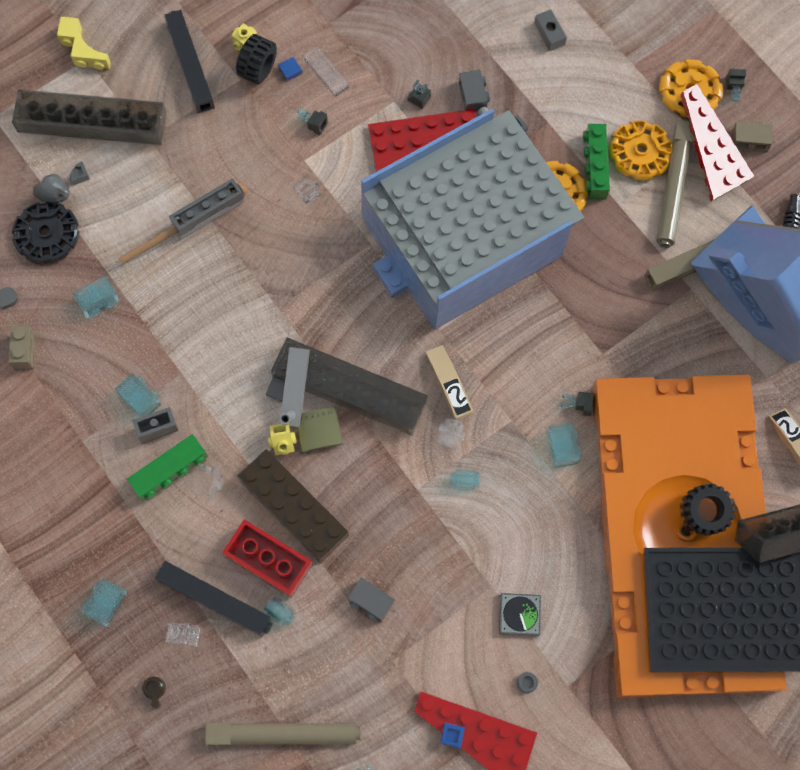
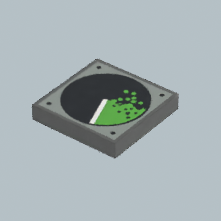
(520, 614)

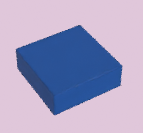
(290, 68)
(452, 735)

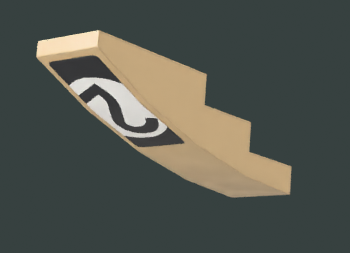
(449, 382)
(788, 431)

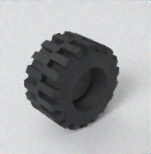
(256, 59)
(722, 502)

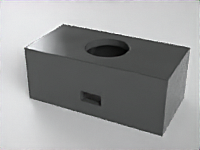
(552, 39)

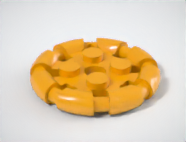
(689, 79)
(637, 159)
(569, 174)

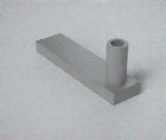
(294, 386)

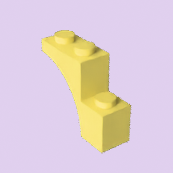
(82, 55)

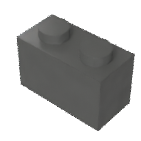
(472, 90)
(155, 425)
(371, 600)

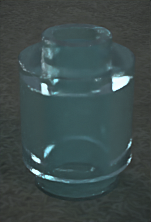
(465, 479)
(280, 612)

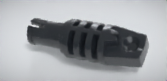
(792, 214)

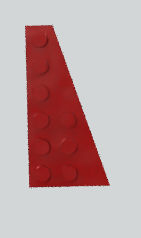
(401, 137)

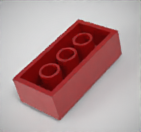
(267, 558)

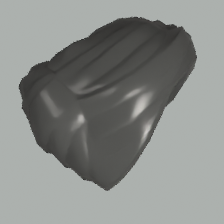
(51, 189)

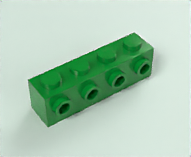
(596, 161)
(167, 468)

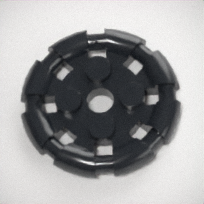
(45, 242)

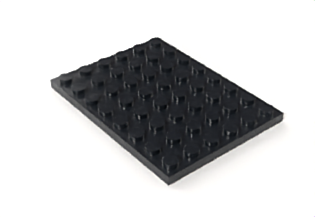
(721, 611)

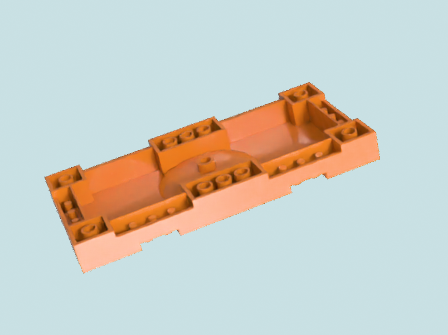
(652, 450)

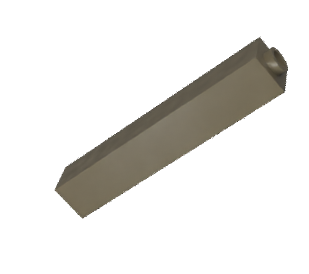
(673, 269)

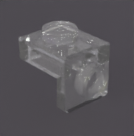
(183, 634)

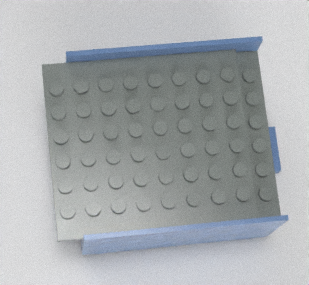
(466, 216)

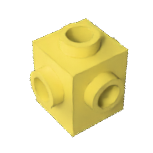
(241, 34)
(281, 439)

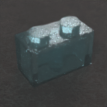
(96, 297)
(138, 396)
(563, 445)
(104, 602)

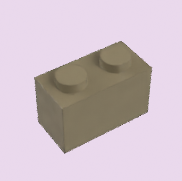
(752, 136)
(22, 347)

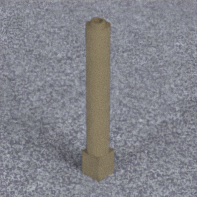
(675, 184)
(281, 733)

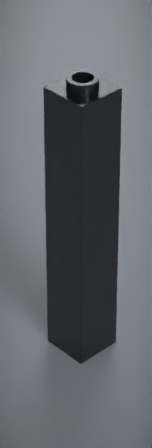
(189, 61)
(214, 599)

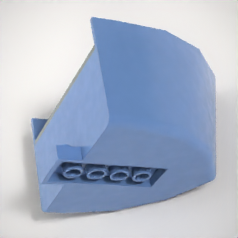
(757, 279)

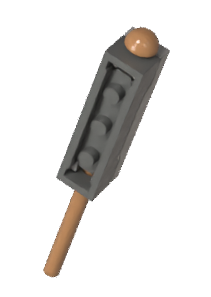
(197, 214)

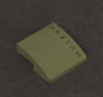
(320, 429)

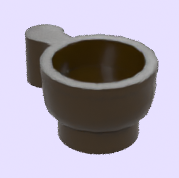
(154, 689)

